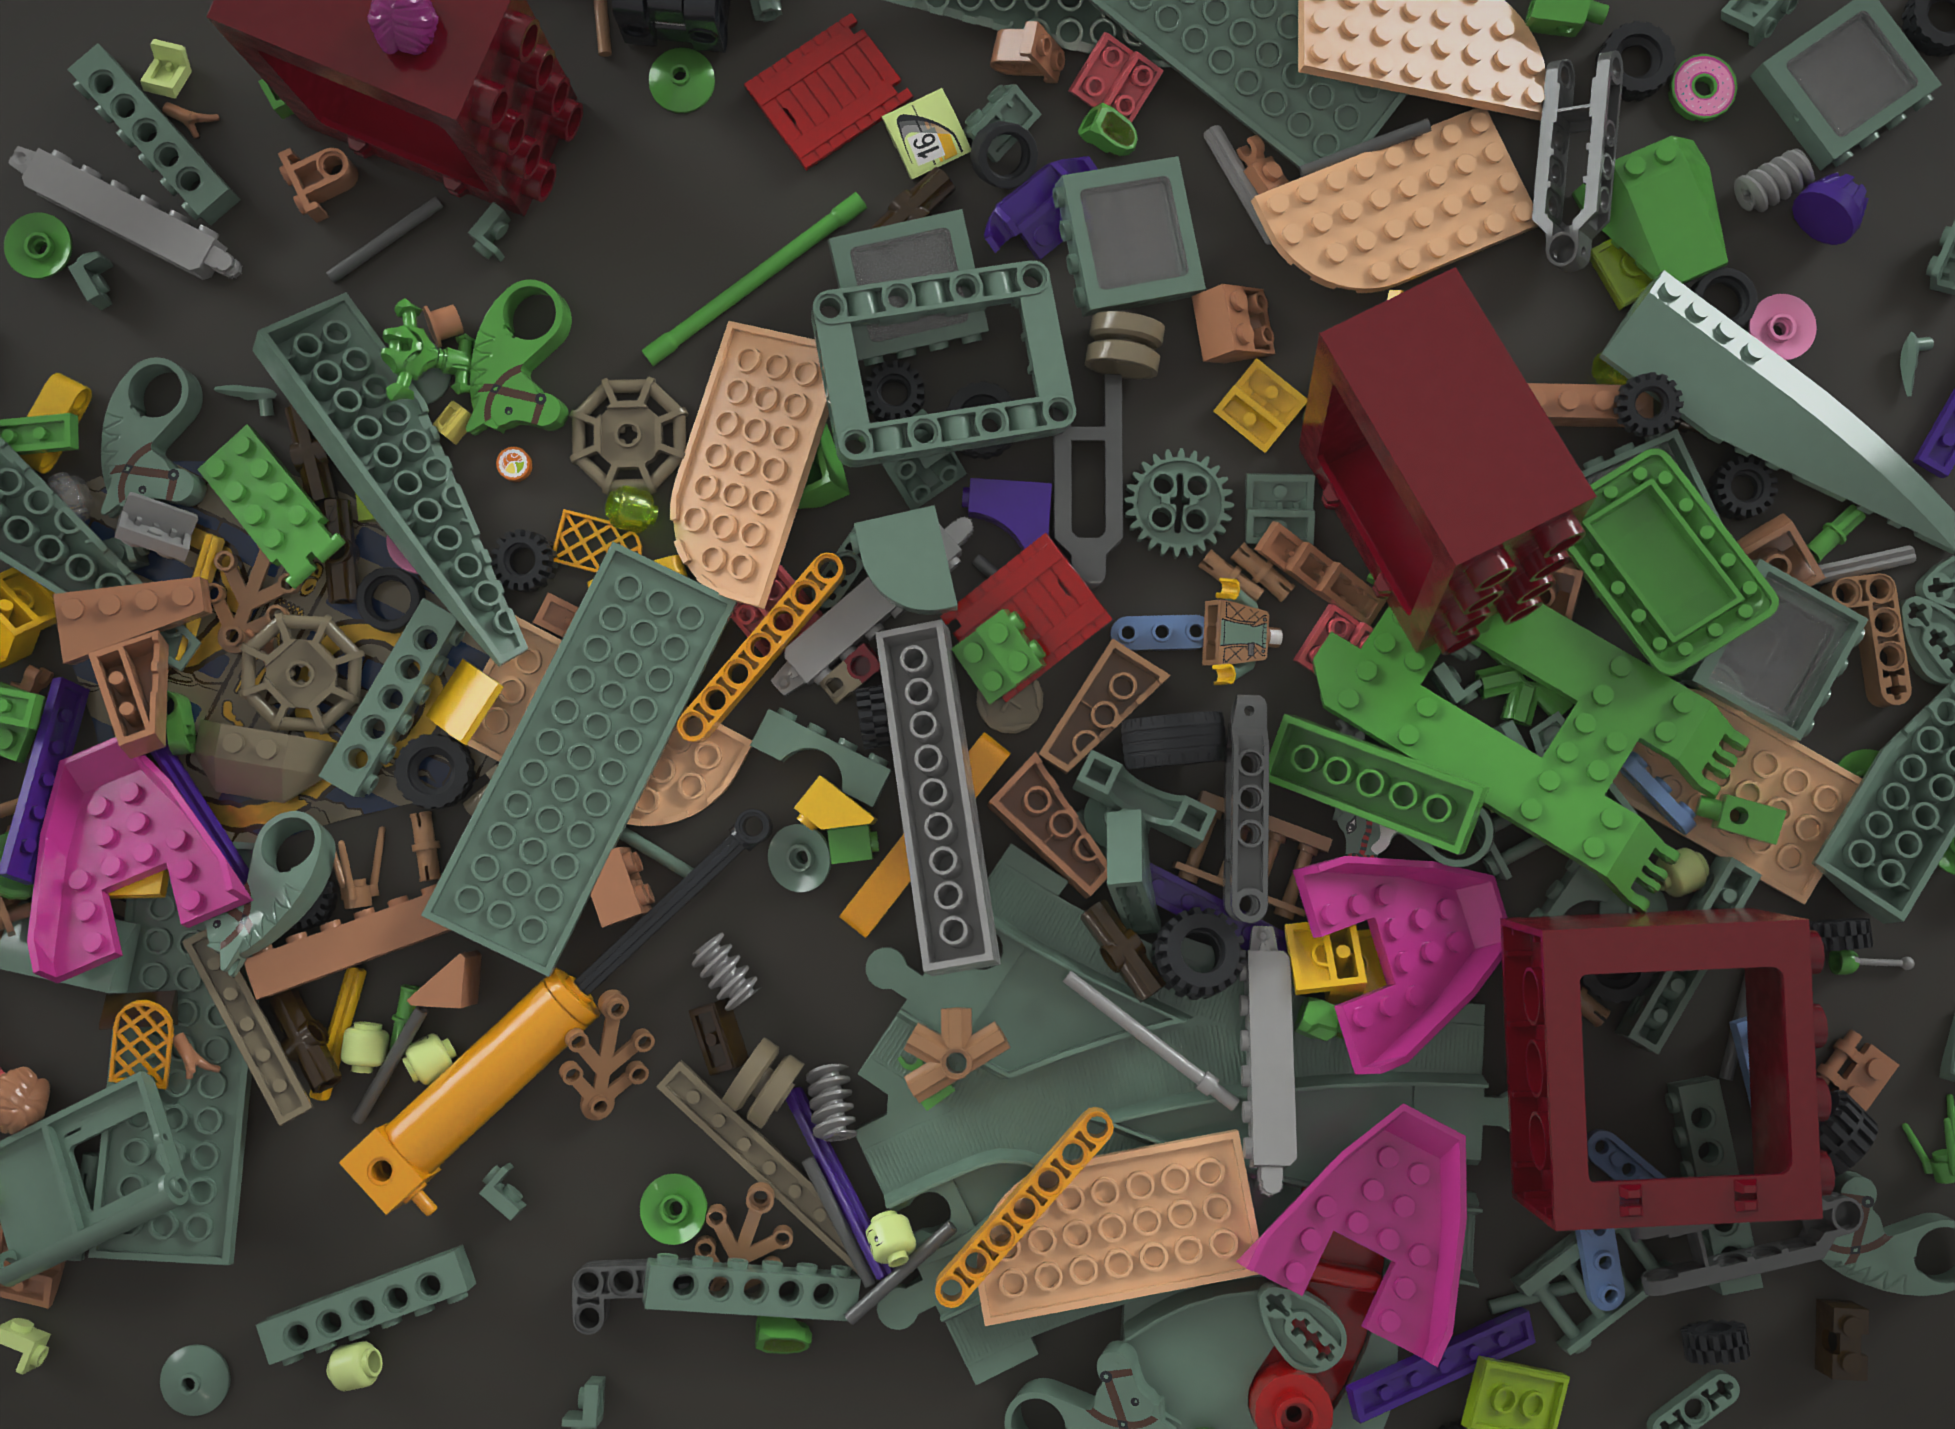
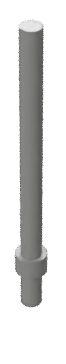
(1205, 1082)

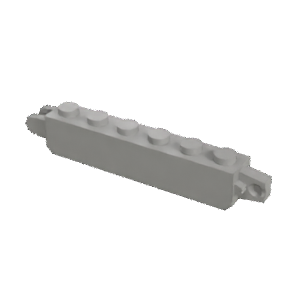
(124, 215)
(850, 622)
(1269, 1060)

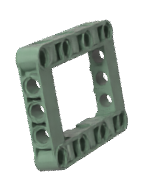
(955, 428)

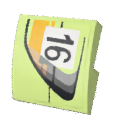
(926, 133)

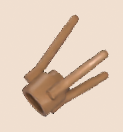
(357, 892)

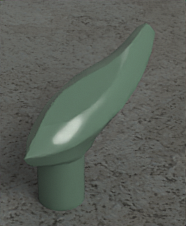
(1909, 359)
(263, 395)

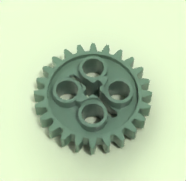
(1208, 506)

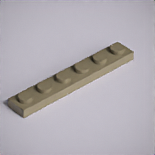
(250, 1032)

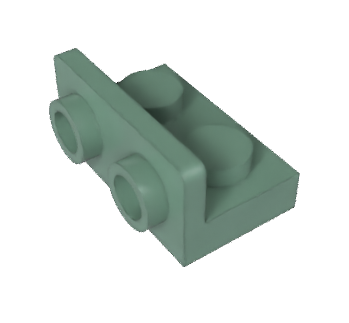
(1757, 16)
(1006, 105)

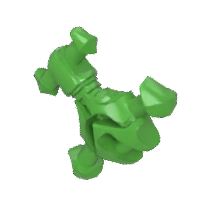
(413, 353)

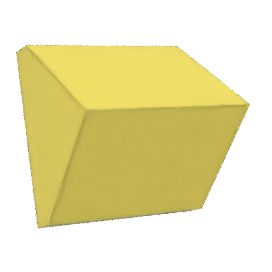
(453, 422)

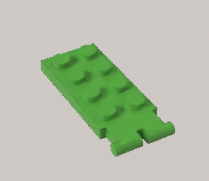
(270, 505)

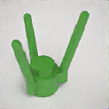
(1943, 1160)

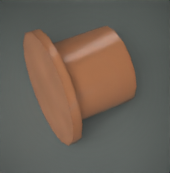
(443, 323)

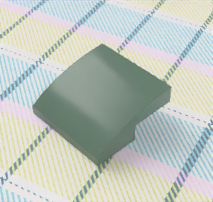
(1281, 500)

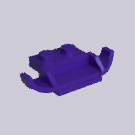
(1031, 209)

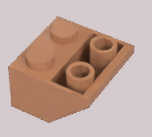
(1233, 324)
(620, 890)

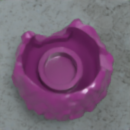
(403, 25)

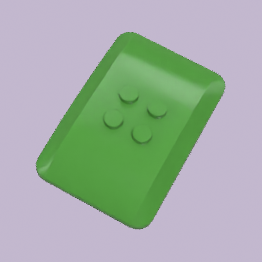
(1668, 565)

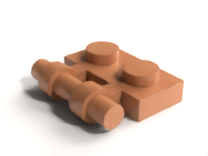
(1865, 1075)

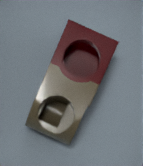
(851, 673)

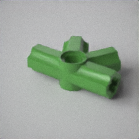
(1521, 694)

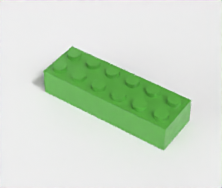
(1376, 783)

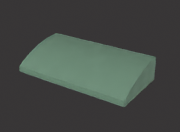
(107, 978)

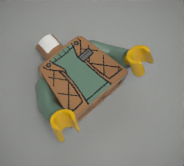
(1236, 633)

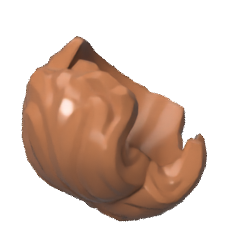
(22, 1099)

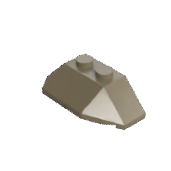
(259, 761)

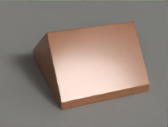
(453, 985)

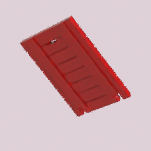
(830, 90)
(1033, 590)

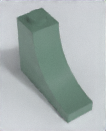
(1130, 871)

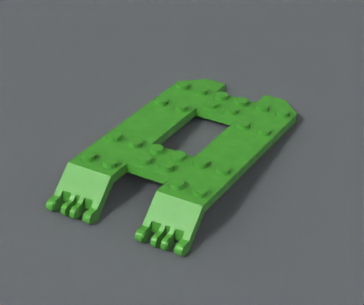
(1563, 791)

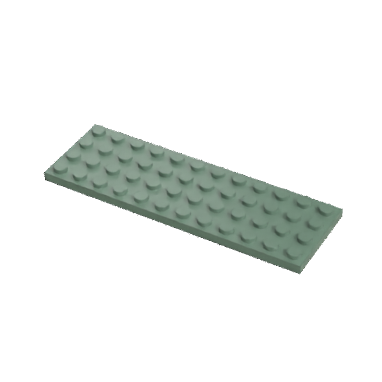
(1248, 65)
(579, 759)
(203, 1112)

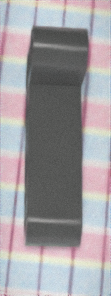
(609, 1288)

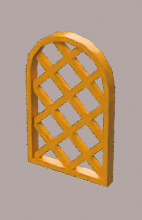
(577, 564)
(168, 1039)

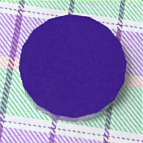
(1831, 208)

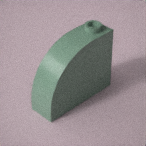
(907, 560)

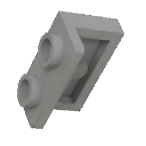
(156, 526)

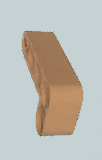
(1890, 639)

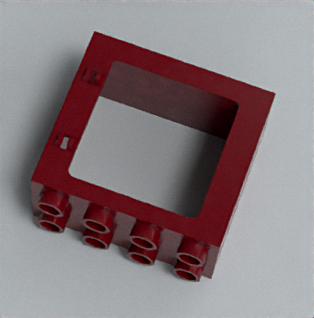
(466, 112)
(1441, 463)
(1546, 1064)

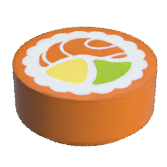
(514, 464)

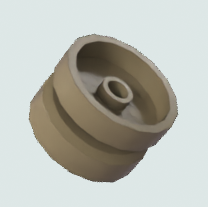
(1124, 344)
(762, 1082)

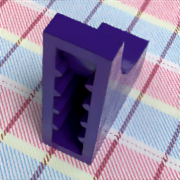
(1014, 506)

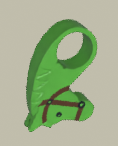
(503, 366)

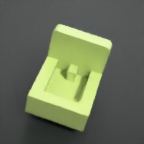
(168, 69)
(25, 1338)

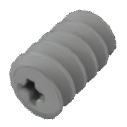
(1774, 181)
(724, 972)
(829, 1103)

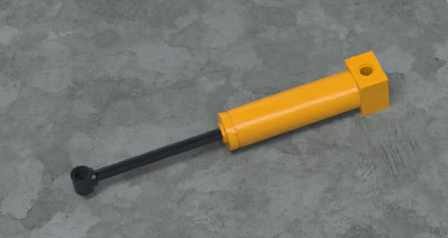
(512, 1053)

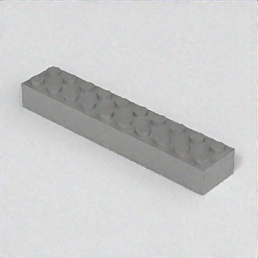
(937, 799)

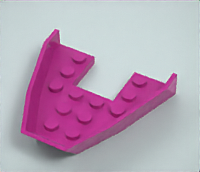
(104, 830)
(1433, 939)
(1399, 1196)

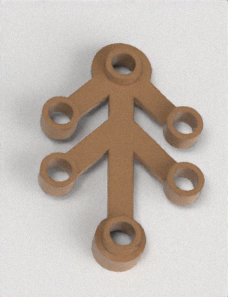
(248, 597)
(607, 1060)
(742, 1247)

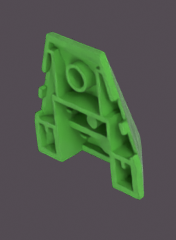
(1665, 210)

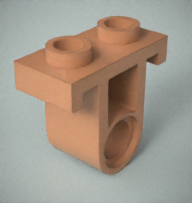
(1028, 53)
(314, 179)

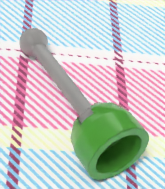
(1848, 961)

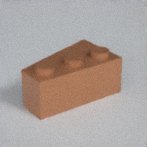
(135, 691)

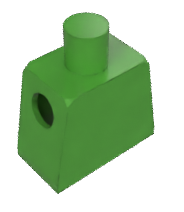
(1564, 16)
(1754, 822)

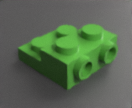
(1000, 655)

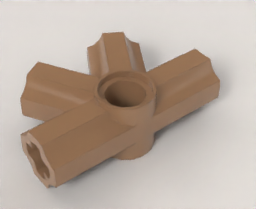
(954, 1038)

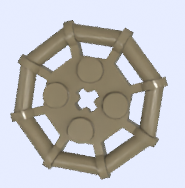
(614, 421)
(280, 673)

